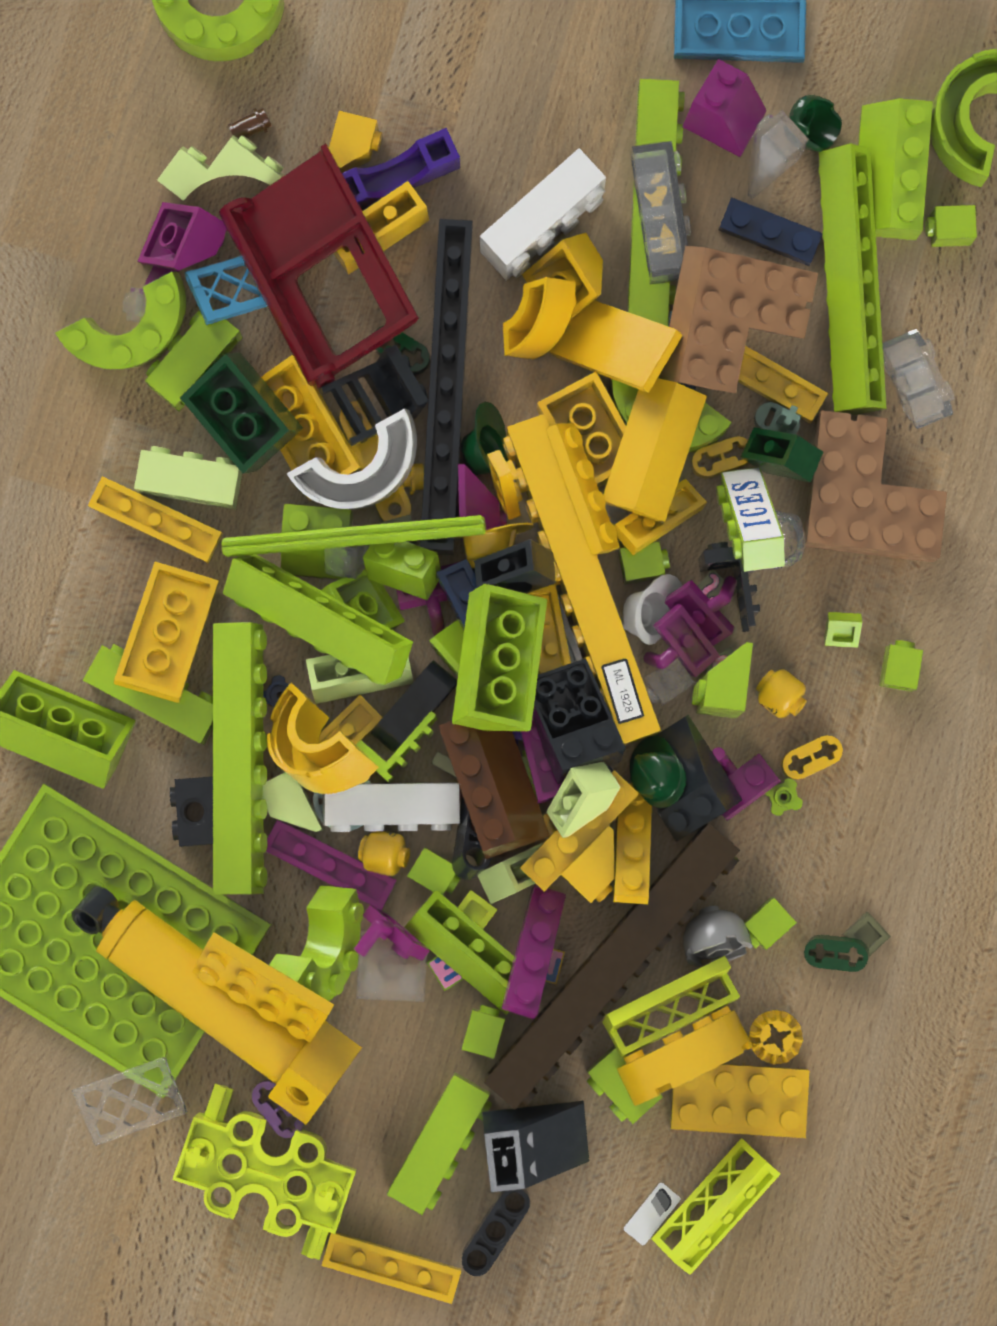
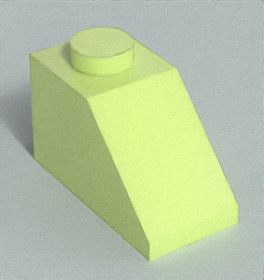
(582, 797)
(290, 803)
(506, 877)

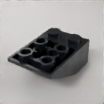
(574, 720)
(534, 1143)

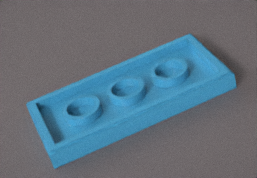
(740, 30)

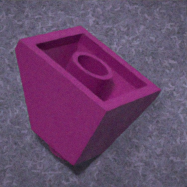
(182, 237)
(478, 500)

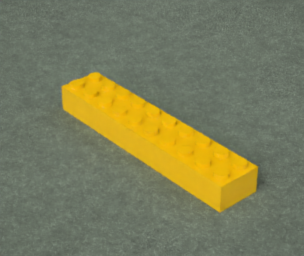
(576, 570)

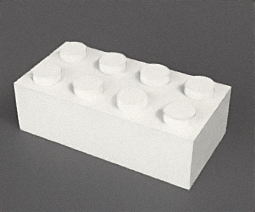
(543, 215)

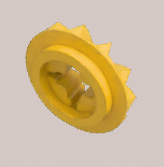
(781, 1022)

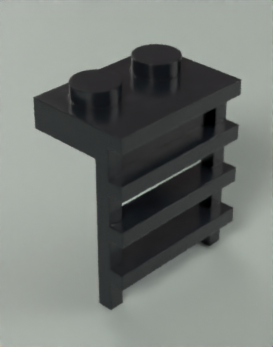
(392, 386)
(720, 557)

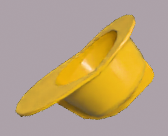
(492, 541)

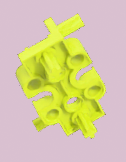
(203, 1168)

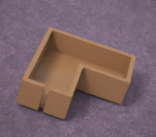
(720, 301)
(854, 510)

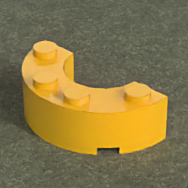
(295, 747)
(685, 1056)

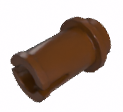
(250, 124)

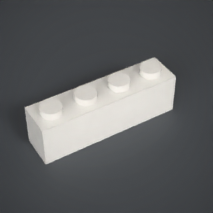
(393, 805)

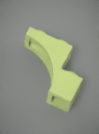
(237, 157)

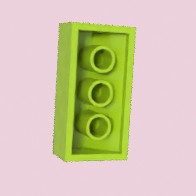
(899, 149)
(499, 660)
(62, 729)

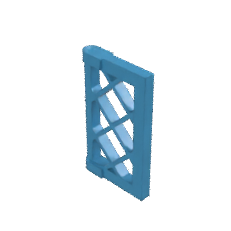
(235, 308)

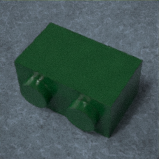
(782, 454)

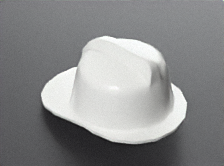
(647, 607)

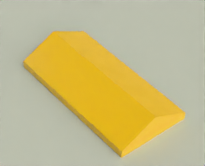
(320, 432)
(654, 449)

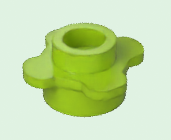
(788, 788)

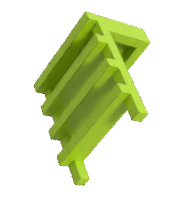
(386, 768)

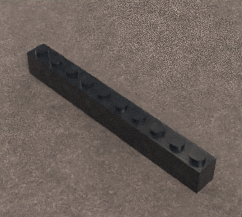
(447, 376)

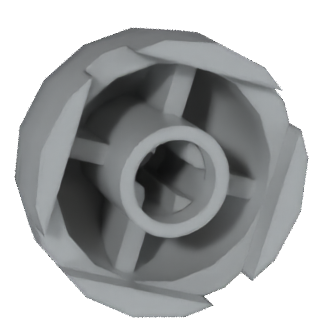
(715, 935)

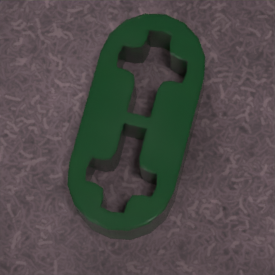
(412, 346)
(836, 961)

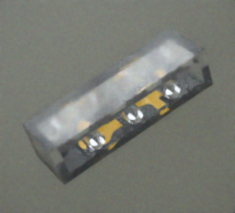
(660, 209)

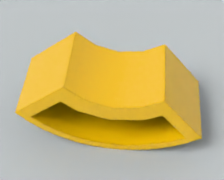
(540, 318)

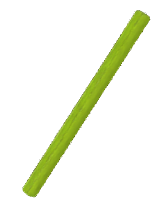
(354, 536)

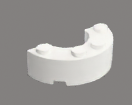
(375, 482)

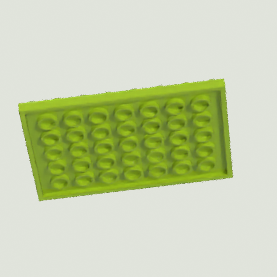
(54, 965)

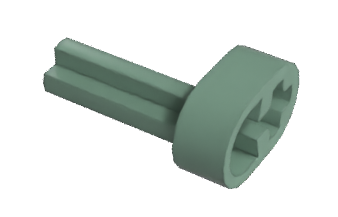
(784, 420)

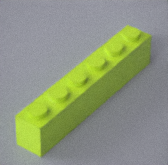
(317, 618)

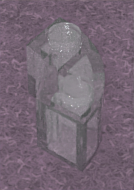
(917, 378)

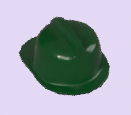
(484, 439)
(657, 772)

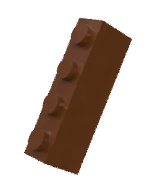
(494, 788)

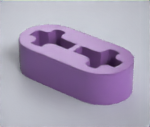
(270, 1113)

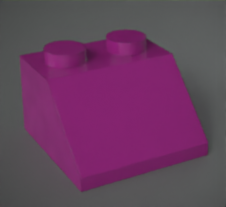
(726, 109)

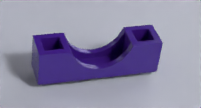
(420, 164)

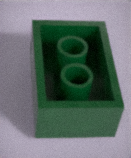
(241, 412)

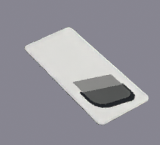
(652, 1213)

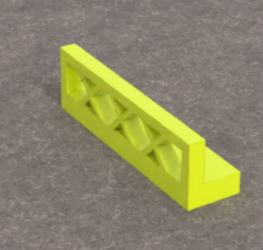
(665, 995)
(720, 1216)

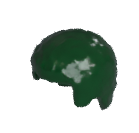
(817, 121)

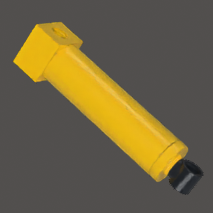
(164, 963)

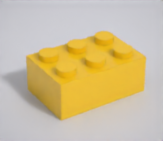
(595, 418)

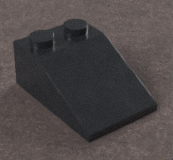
(707, 786)

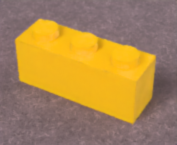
(390, 220)

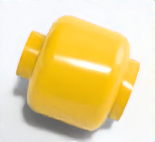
(781, 693)
(383, 852)

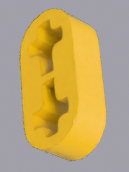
(715, 450)
(815, 764)

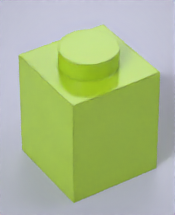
(952, 226)
(645, 564)
(901, 666)
(434, 872)
(768, 924)
(483, 1031)

